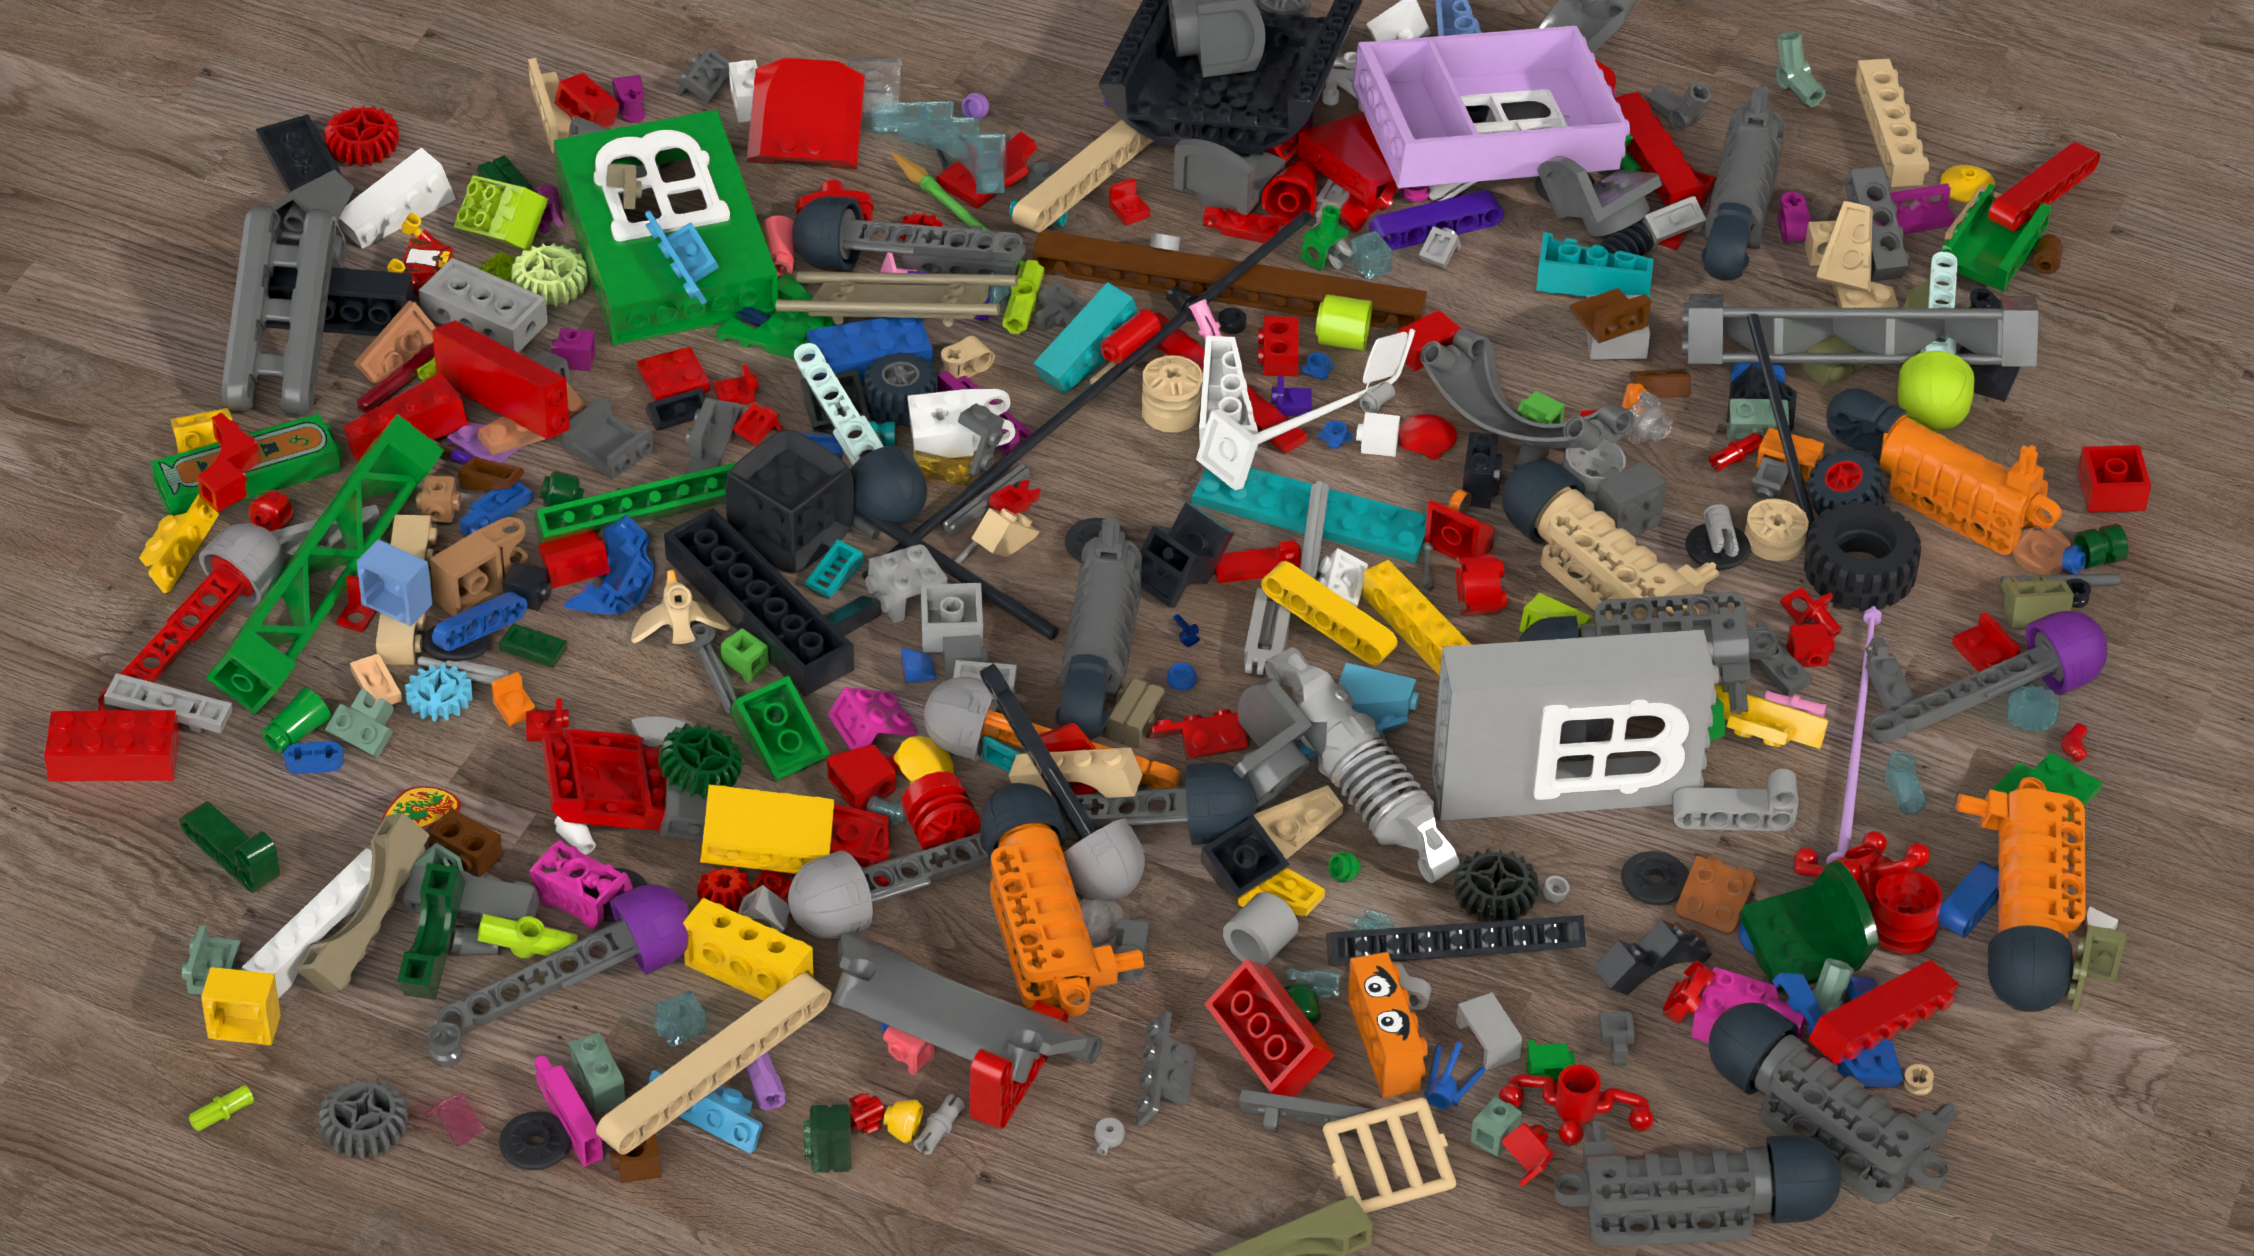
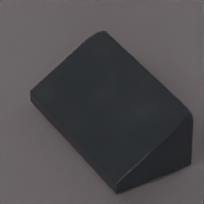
(675, 409)
(855, 614)

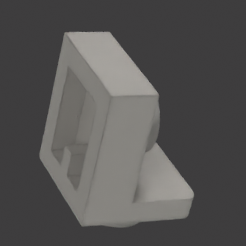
(1440, 246)

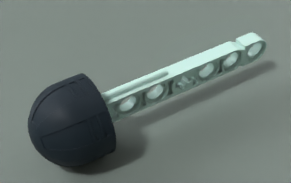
(884, 480)

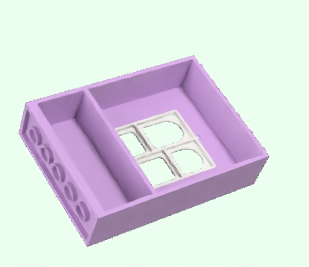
(1419, 93)

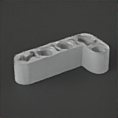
(1739, 808)

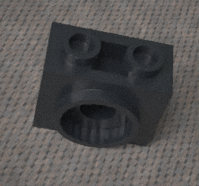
(1482, 468)

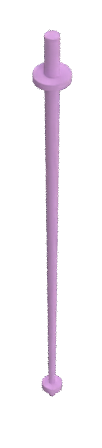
(1870, 617)

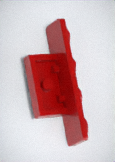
(1356, 212)
(1204, 735)

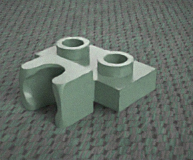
(363, 724)

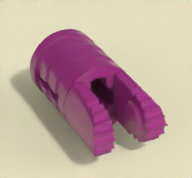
(553, 208)

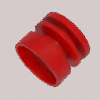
(939, 810)
(1907, 912)

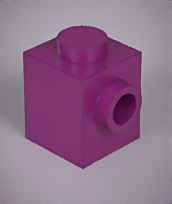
(576, 347)

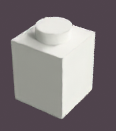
(1379, 434)

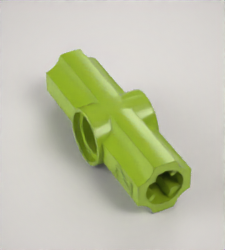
(1023, 297)
(523, 936)

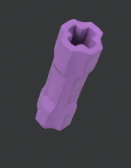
(766, 1083)

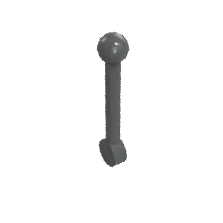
(1427, 582)

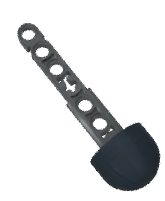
(833, 232)
(1210, 803)

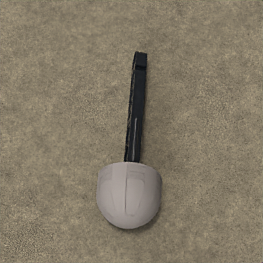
(1105, 860)

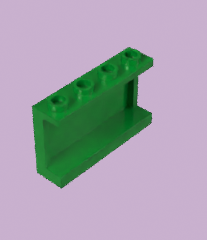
(1989, 250)

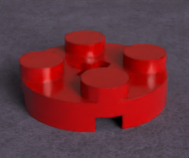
(1685, 995)

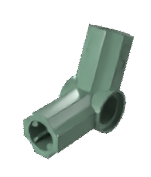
(1795, 71)

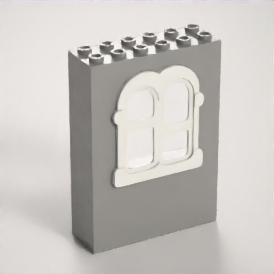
(1506, 711)

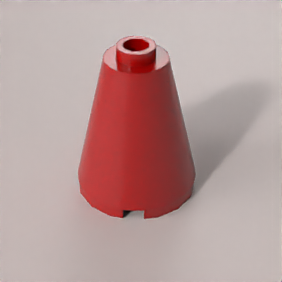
(1291, 192)

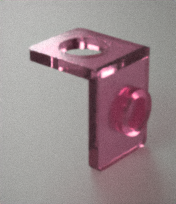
(457, 1118)

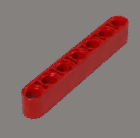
(2044, 185)

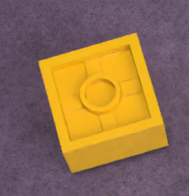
(241, 1006)

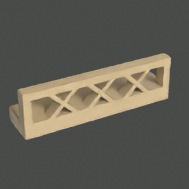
(544, 89)

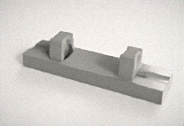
(144, 695)

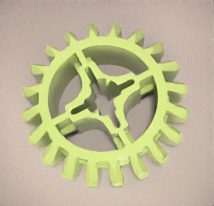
(551, 273)

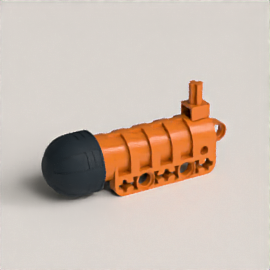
(1026, 856)
(2032, 949)

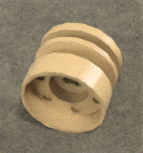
(1172, 393)

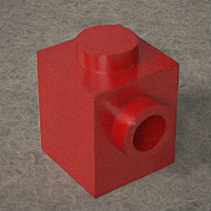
(1810, 644)

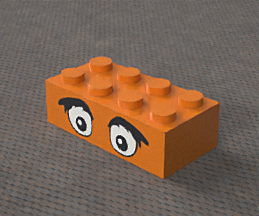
(1386, 1024)

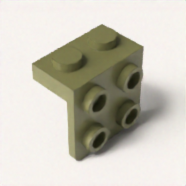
(2099, 959)

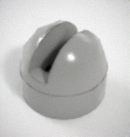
(1558, 882)

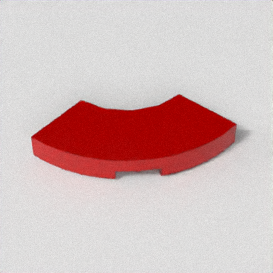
(1018, 152)

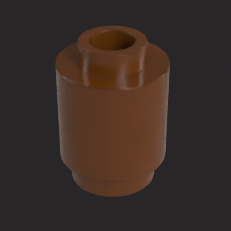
(2047, 254)

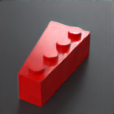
(430, 408)

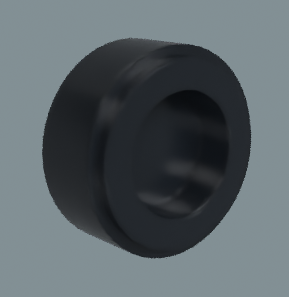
(1232, 320)

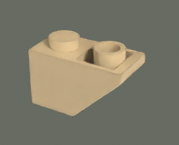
(1004, 532)

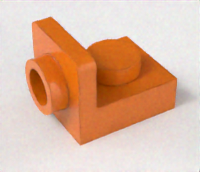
(511, 698)

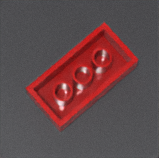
(112, 745)
(1269, 1029)

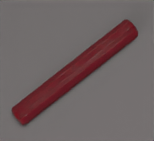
(395, 380)

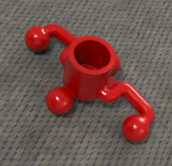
(1865, 862)
(1578, 1099)

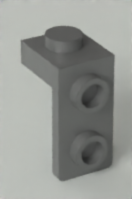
(988, 426)

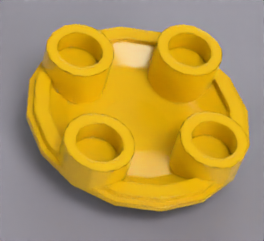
(922, 756)

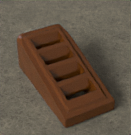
(488, 475)

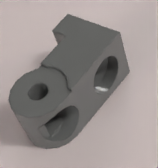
(1132, 936)

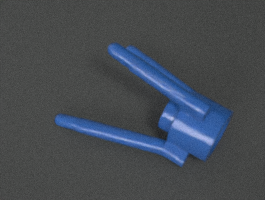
(1442, 1091)

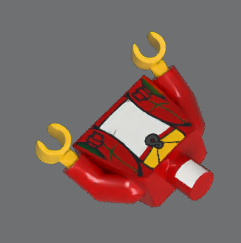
(423, 255)

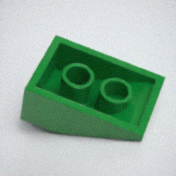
(779, 729)

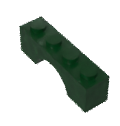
(426, 959)

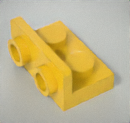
(195, 430)

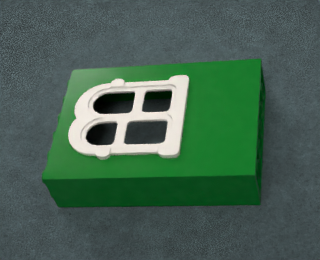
(624, 263)

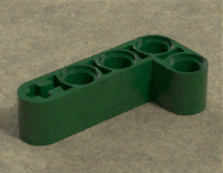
(247, 859)

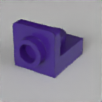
(1291, 400)

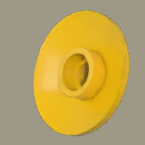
(1966, 181)

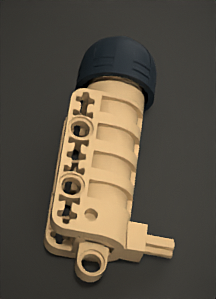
(1551, 507)

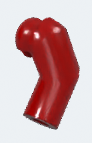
(2072, 743)

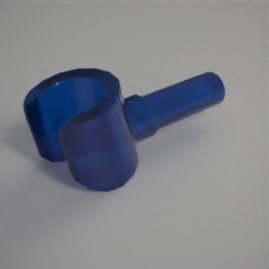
(1188, 635)

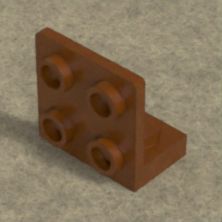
(1612, 314)

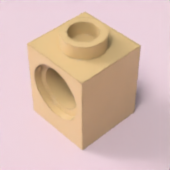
(1817, 240)

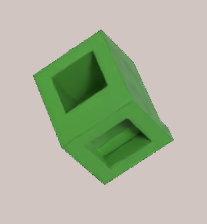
(1541, 409)
(745, 654)

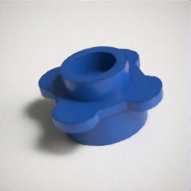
(1318, 365)
(1335, 434)

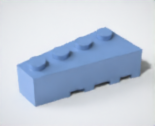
(1455, 18)

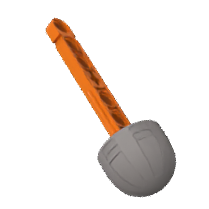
(965, 712)

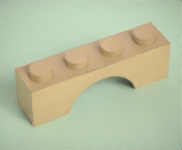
(1109, 771)

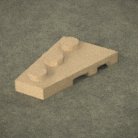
(1849, 249)
(1300, 819)

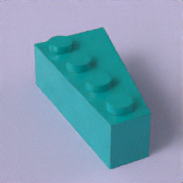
(1078, 346)

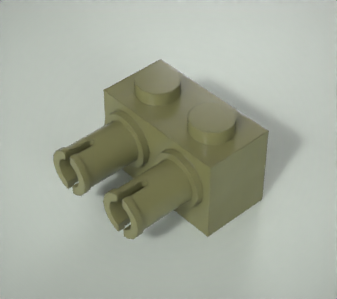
(2034, 599)

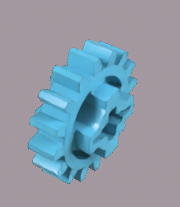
(438, 692)

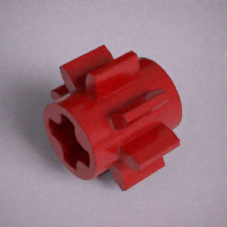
(866, 1113)

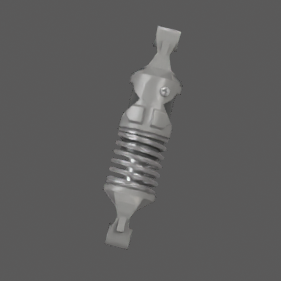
(1359, 760)

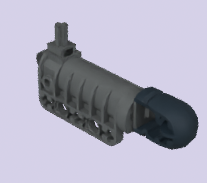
(1743, 187)
(1100, 628)

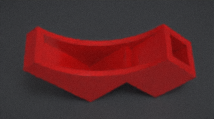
(225, 478)

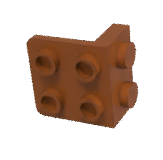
(1716, 894)

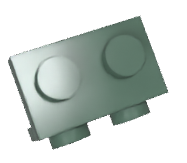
(208, 953)

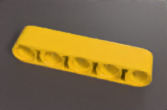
(1329, 613)

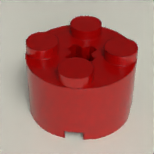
(1480, 584)

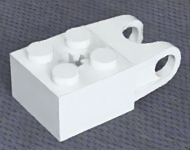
(936, 420)

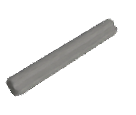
(1314, 529)

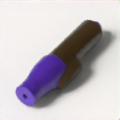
(455, 453)

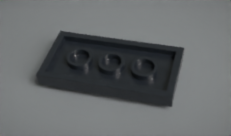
(296, 151)

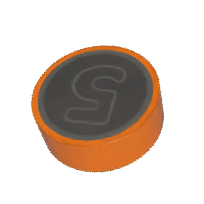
(1460, 500)

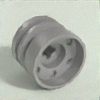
(1595, 465)

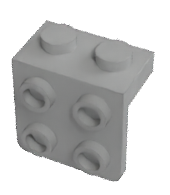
(900, 576)

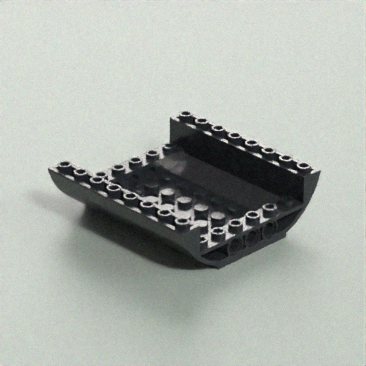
(1240, 111)

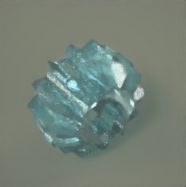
(2033, 708)

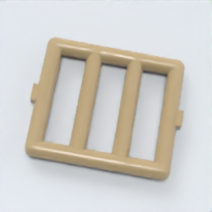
(1392, 1114)

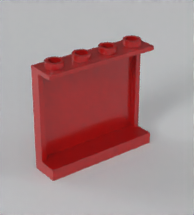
(1347, 155)

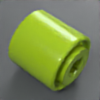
(1344, 322)

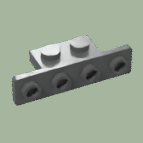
(711, 433)
(1165, 1070)

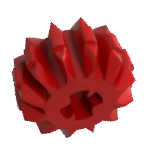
(724, 887)

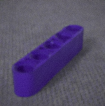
(1459, 214)

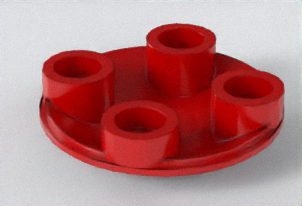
(1427, 435)

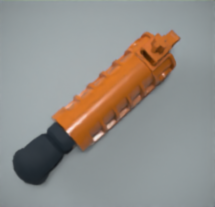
(1945, 473)

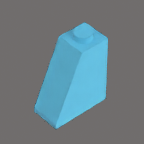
(1379, 692)

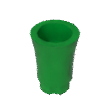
(296, 721)

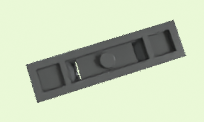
(1293, 1108)

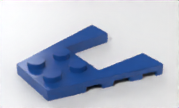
(1871, 1067)

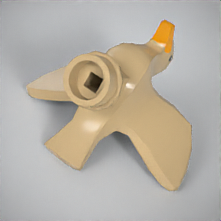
(677, 611)

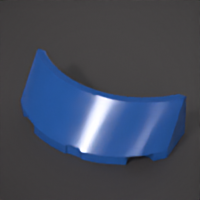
(629, 572)

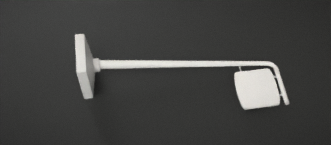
(1407, 22)
(1230, 448)

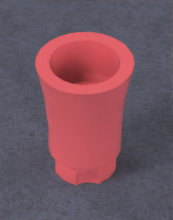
(779, 239)

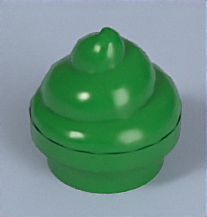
(1344, 866)

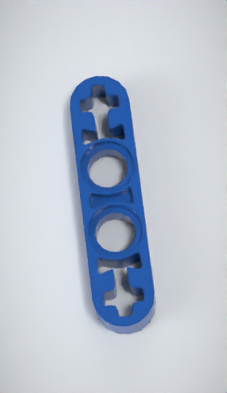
(452, 631)

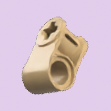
(966, 357)

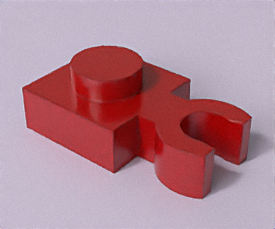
(1014, 498)

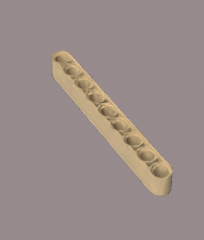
(1079, 177)
(713, 1063)

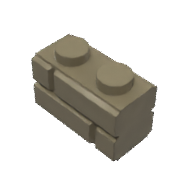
(1134, 713)

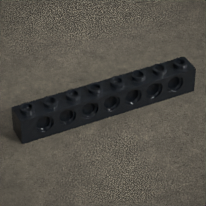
(1458, 939)

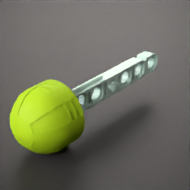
(1937, 384)

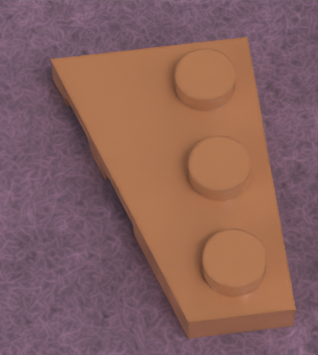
(396, 344)

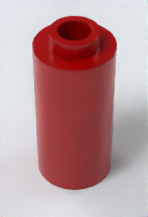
(1130, 336)

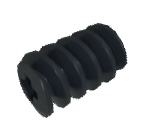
(1633, 239)

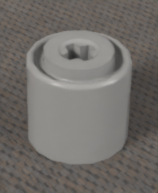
(1260, 928)

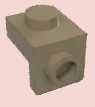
(624, 176)

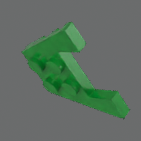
(783, 330)

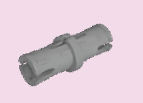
(939, 1124)

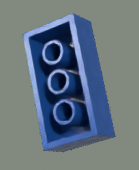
(860, 343)

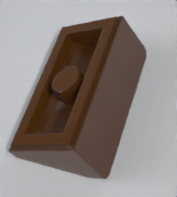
(1664, 382)

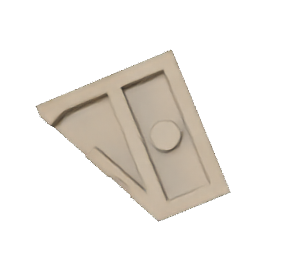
(1879, 297)

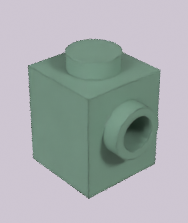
(1494, 1124)

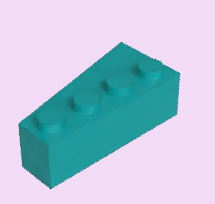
(1590, 271)

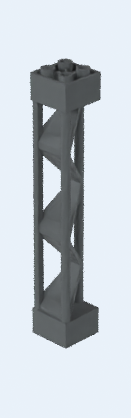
(1883, 334)

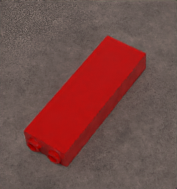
(502, 379)

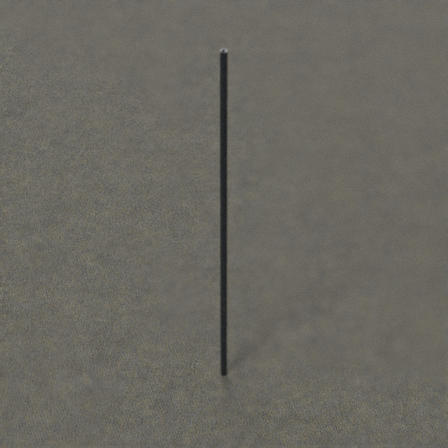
(1103, 382)

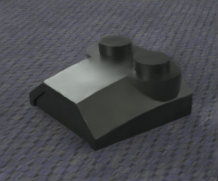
(852, 386)

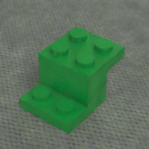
(2056, 776)

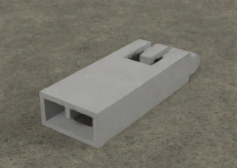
(1267, 628)

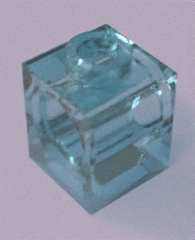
(1371, 255)
(680, 1018)

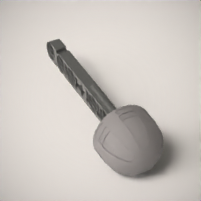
(837, 895)

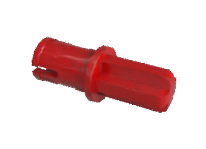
(1735, 451)

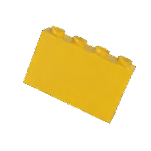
(765, 829)

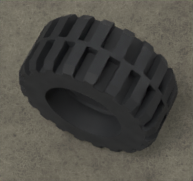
(1867, 530)

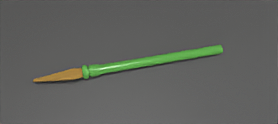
(927, 183)

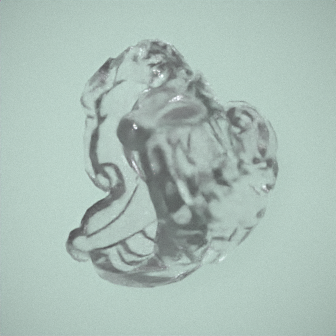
(1650, 419)

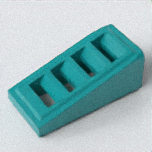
(839, 550)

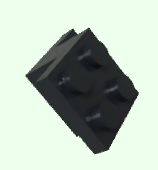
(1182, 554)

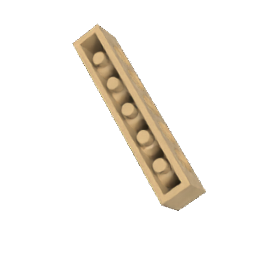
(1891, 122)

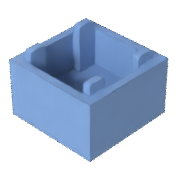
(394, 582)

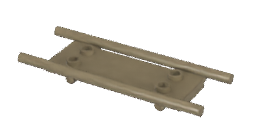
(915, 296)

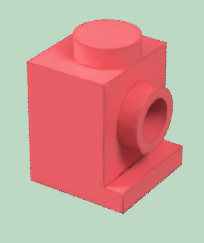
(908, 1049)

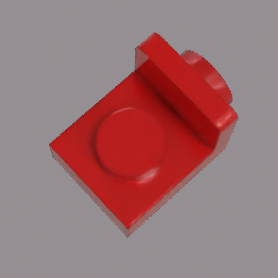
(1126, 202)
(738, 389)
(756, 424)
(546, 722)

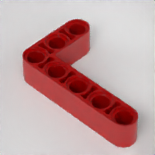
(992, 1087)

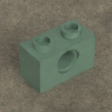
(597, 1072)

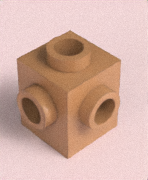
(439, 498)

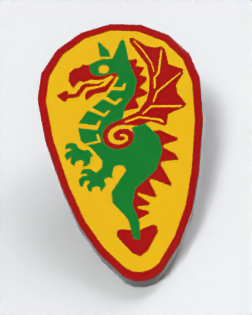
(423, 805)

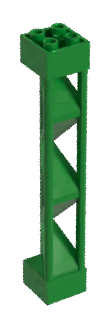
(250, 665)

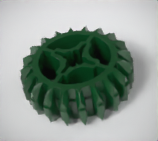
(682, 753)

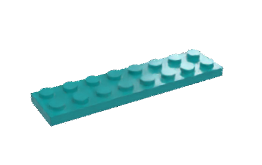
(1347, 521)

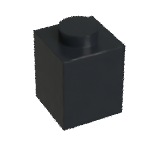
(529, 583)

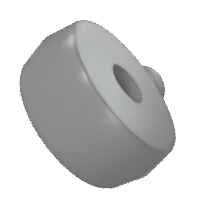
(1108, 1134)

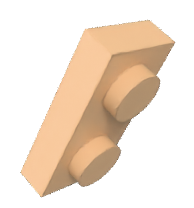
(375, 678)

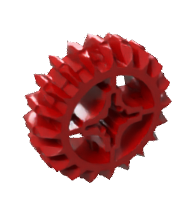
(361, 136)

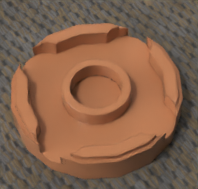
(2041, 551)

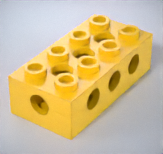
(743, 951)

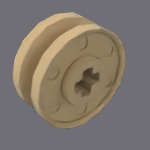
(1776, 529)

